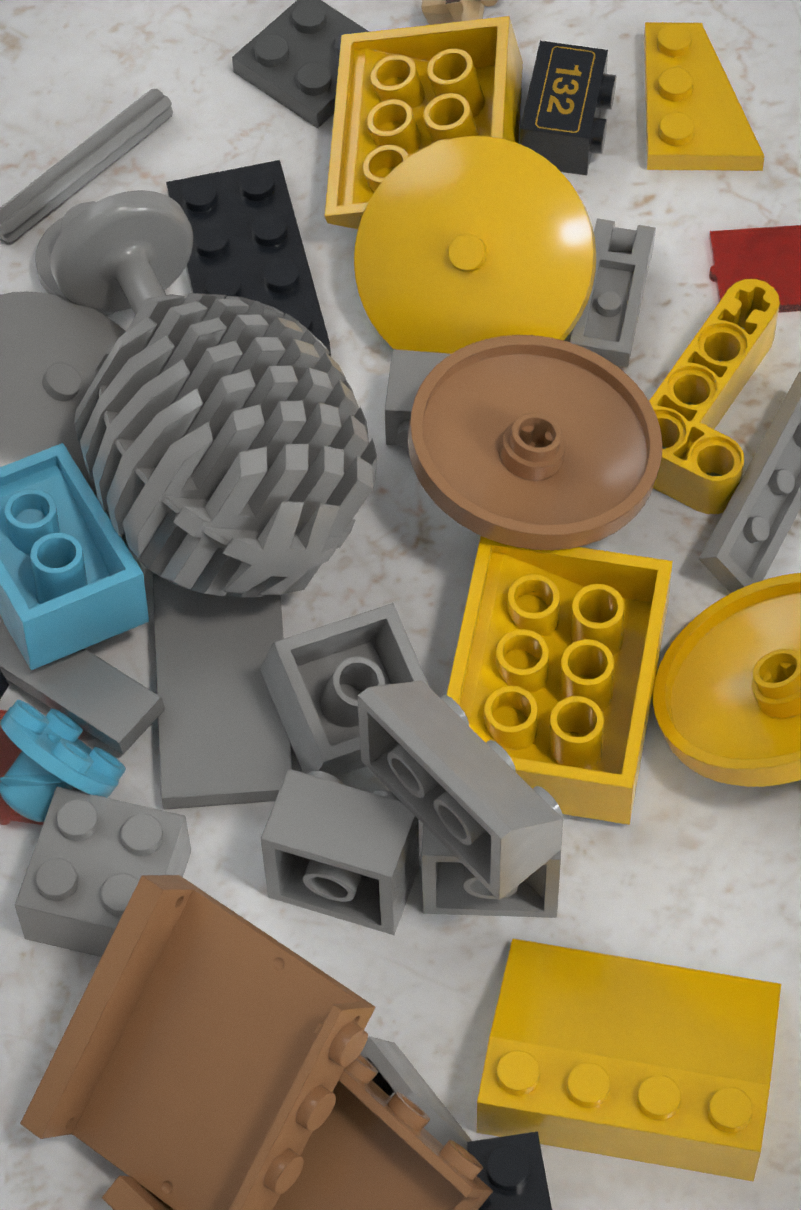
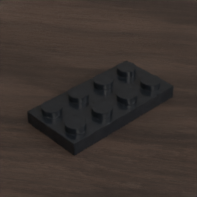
(249, 241)

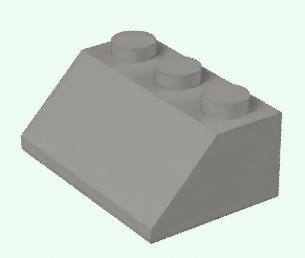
(458, 784)

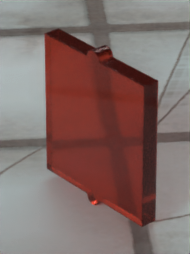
(759, 254)

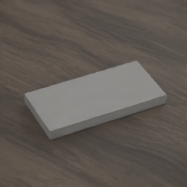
(219, 720)

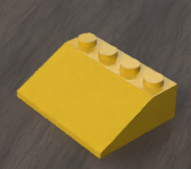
(412, 91)
(564, 667)
(630, 1059)

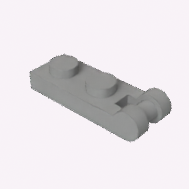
(617, 291)

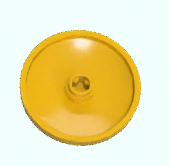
(473, 247)
(734, 687)

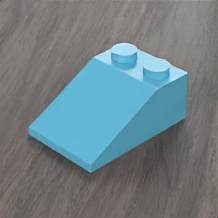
(62, 562)

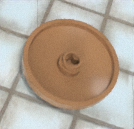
(534, 442)

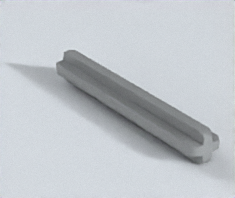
(83, 164)

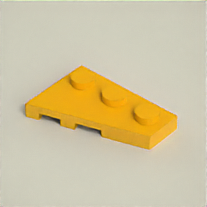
(692, 106)

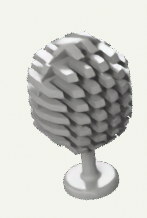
(212, 417)

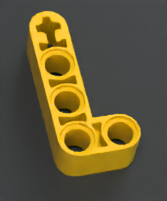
(713, 386)

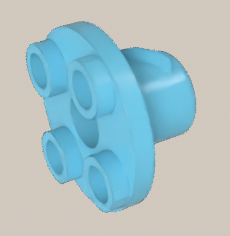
(51, 759)

